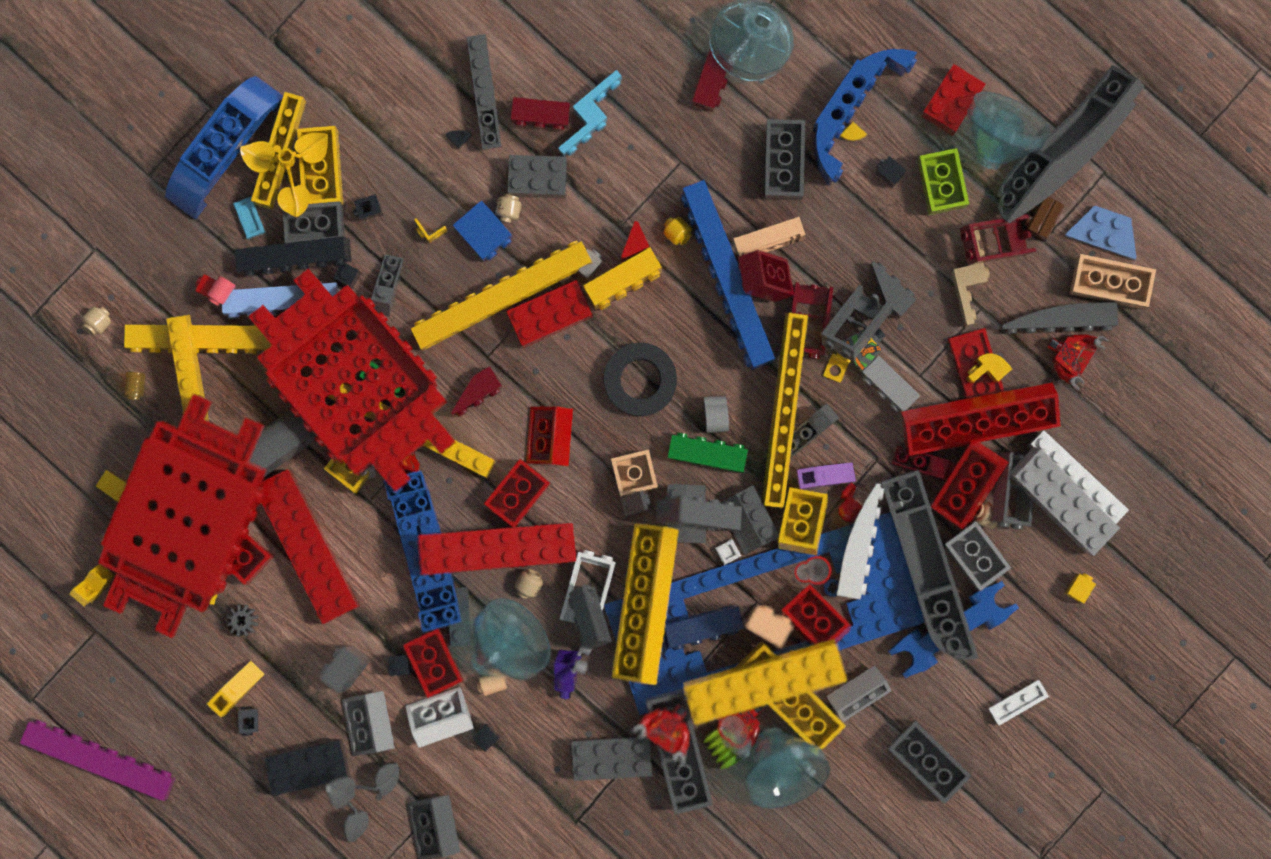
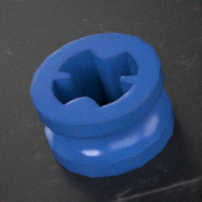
(827, 584)

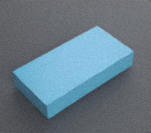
(249, 218)

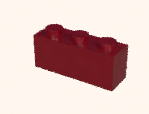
(710, 85)
(540, 113)

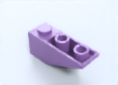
(825, 476)

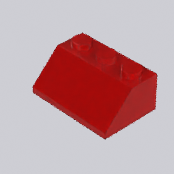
(549, 435)

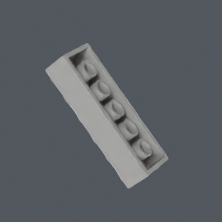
(1063, 501)

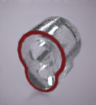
(813, 571)
(735, 734)

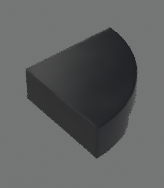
(458, 137)

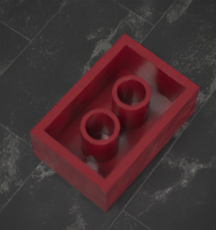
(765, 276)

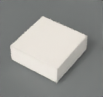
(728, 551)

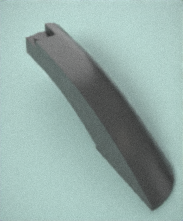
(1069, 144)
(276, 445)
(929, 565)

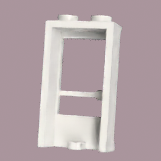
(587, 556)

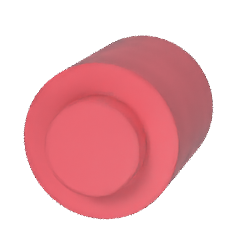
(220, 291)

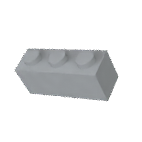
(889, 385)
(859, 693)

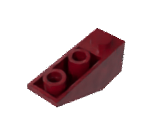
(480, 387)
(925, 463)

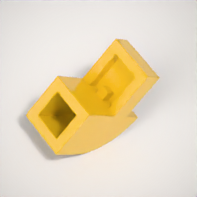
(992, 364)
(93, 585)

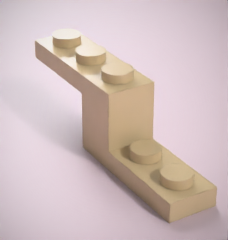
(968, 277)

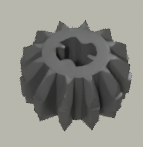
(242, 627)

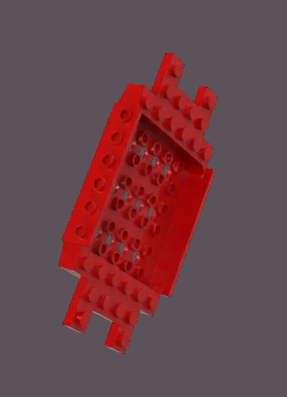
(309, 331)
(207, 455)

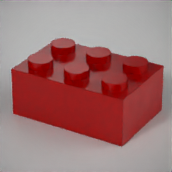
(952, 99)
(517, 493)
(815, 618)
(433, 662)

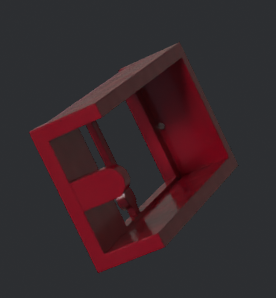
(1014, 234)
(815, 296)

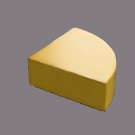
(853, 133)

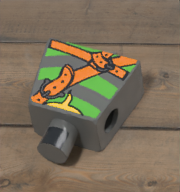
(870, 350)

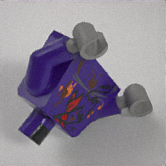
(566, 670)

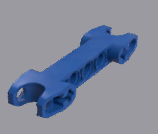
(982, 611)

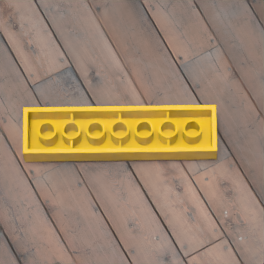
(645, 603)
(764, 681)

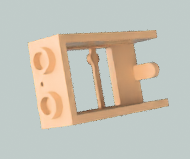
(769, 238)

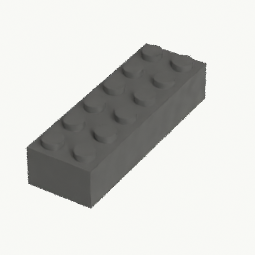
(688, 782)

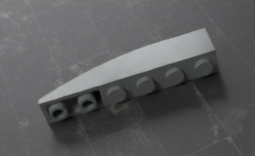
(484, 91)
(1067, 318)

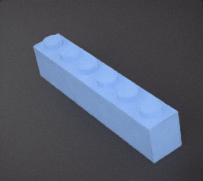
(273, 298)

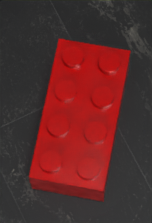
(549, 314)
(969, 484)

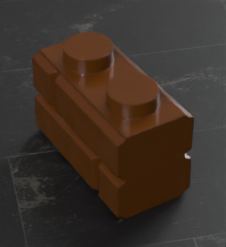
(1044, 218)

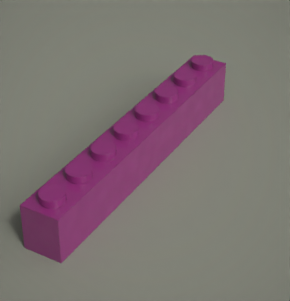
(98, 760)

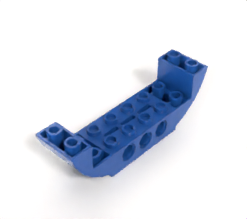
(863, 75)
(220, 143)
(418, 517)

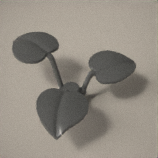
(343, 790)

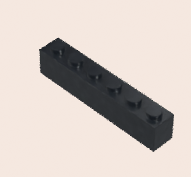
(293, 255)

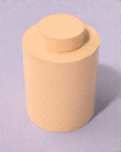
(491, 684)

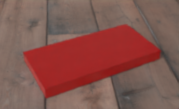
(965, 351)

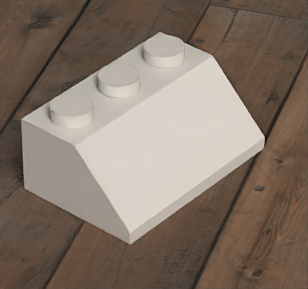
(439, 717)

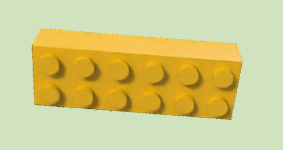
(803, 712)

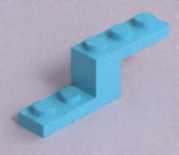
(590, 114)

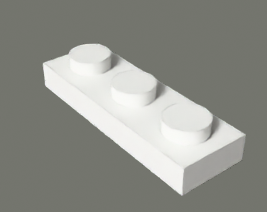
(1018, 702)

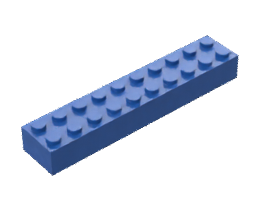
(727, 274)

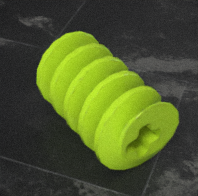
(725, 754)

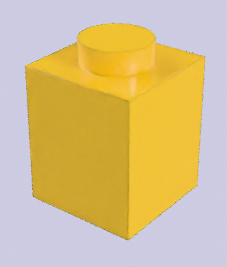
(1080, 588)

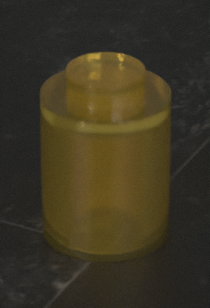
(134, 385)

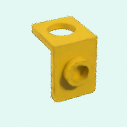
(422, 232)
(836, 359)

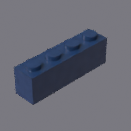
(703, 626)

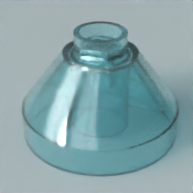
(751, 39)
(1004, 129)
(509, 641)
(784, 770)

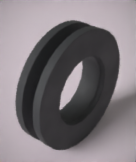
(637, 352)

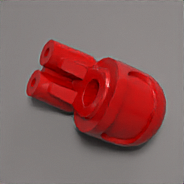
(850, 508)

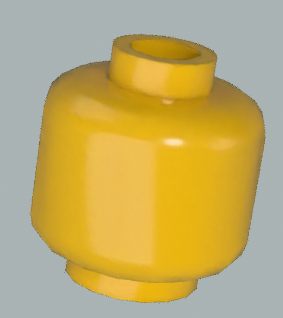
(677, 230)

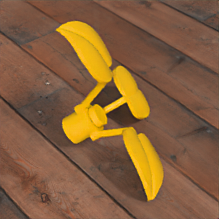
(260, 155)

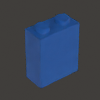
(483, 231)

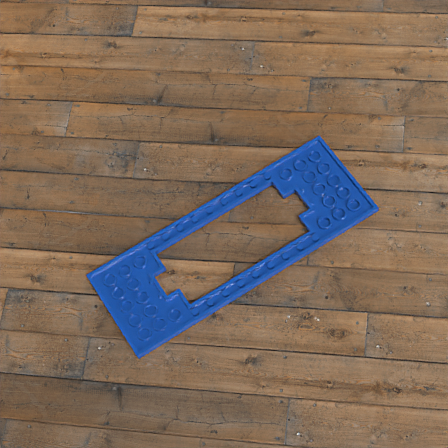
(884, 609)

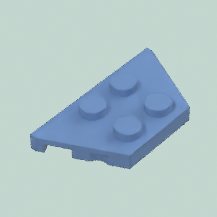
(1105, 231)

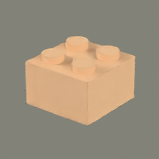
(634, 473)

